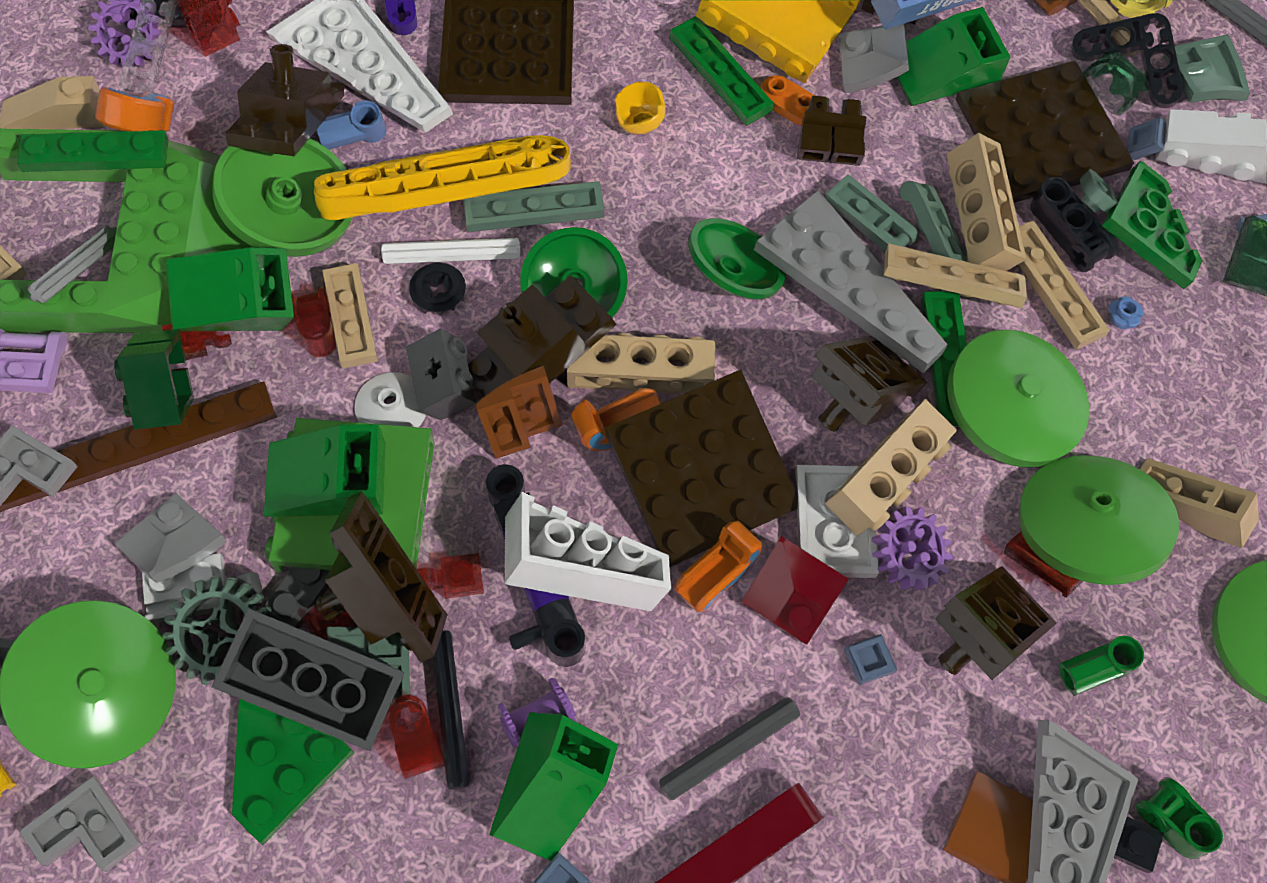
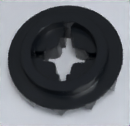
(431, 276)

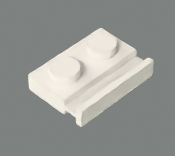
(161, 594)

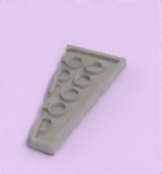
(837, 267)
(1075, 809)

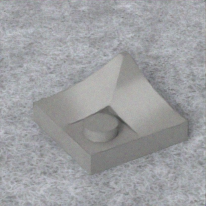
(872, 56)
(170, 540)

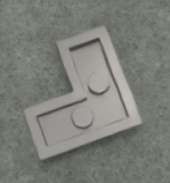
(32, 461)
(84, 817)

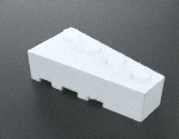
(1216, 144)
(580, 560)

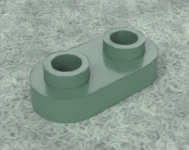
(1097, 192)

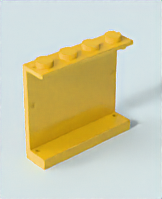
(783, 32)

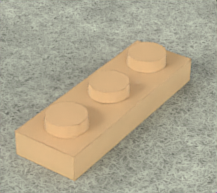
(350, 315)

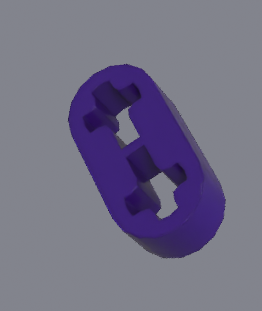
(393, 8)

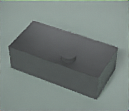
(308, 680)

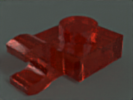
(458, 576)

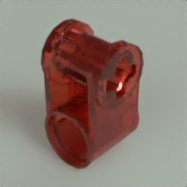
(314, 317)
(415, 742)

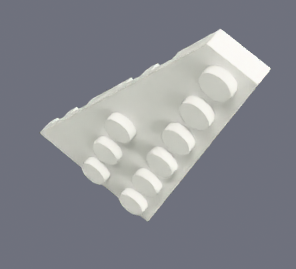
(364, 55)

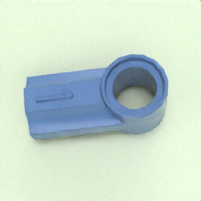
(349, 127)

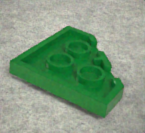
(1152, 226)
(278, 768)

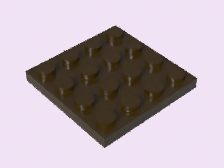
(507, 51)
(1046, 127)
(702, 466)

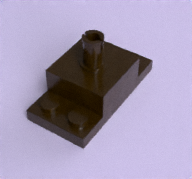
(282, 105)
(539, 333)
(864, 381)
(379, 583)
(991, 624)

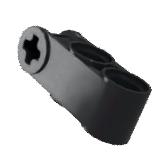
(1061, 208)

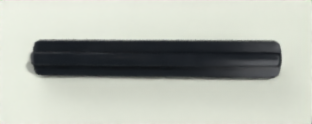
(450, 714)

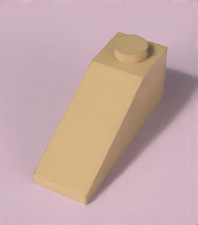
(54, 105)
(1208, 504)

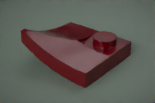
(794, 590)

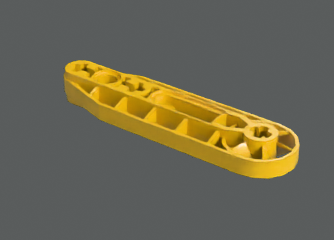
(442, 177)

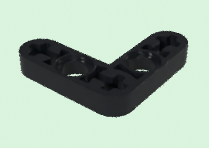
(1139, 40)

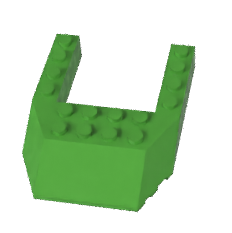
(160, 218)

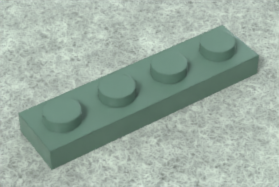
(534, 206)

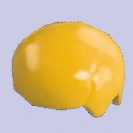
(640, 108)

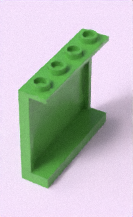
(408, 463)

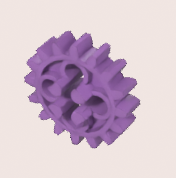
(110, 37)
(913, 570)

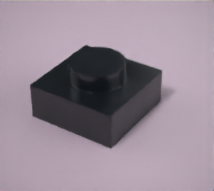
(1139, 845)

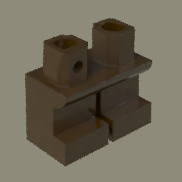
(845, 127)

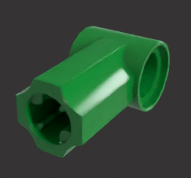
(1100, 666)

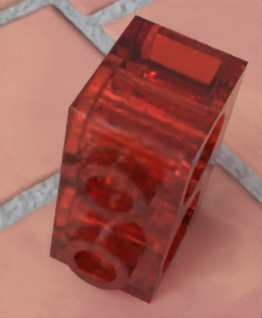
(210, 23)

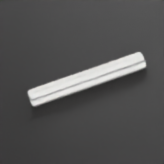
(450, 250)

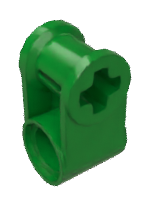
(1177, 819)

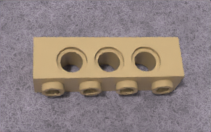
(985, 204)
(657, 374)
(908, 450)

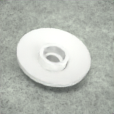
(402, 412)

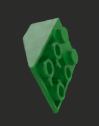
(953, 57)
(230, 291)
(323, 468)
(551, 783)

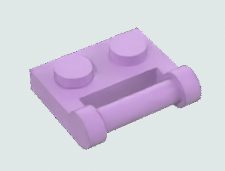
(30, 370)

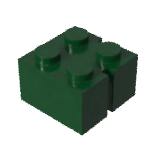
(153, 390)

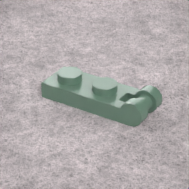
(870, 214)
(933, 220)

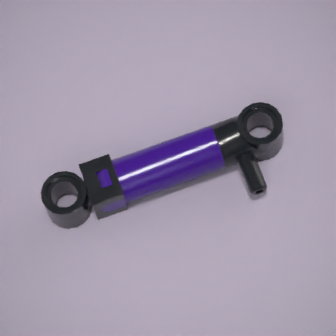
(551, 611)

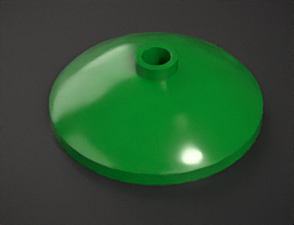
(585, 257)
(728, 259)

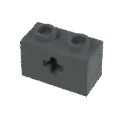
(441, 374)

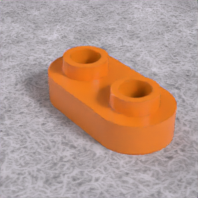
(788, 99)

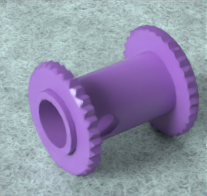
(551, 703)

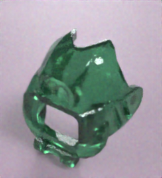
(1126, 81)

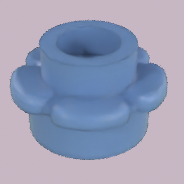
(1122, 319)

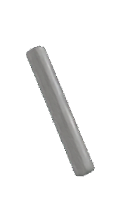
(73, 265)

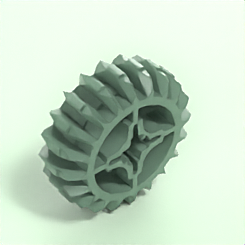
(185, 624)

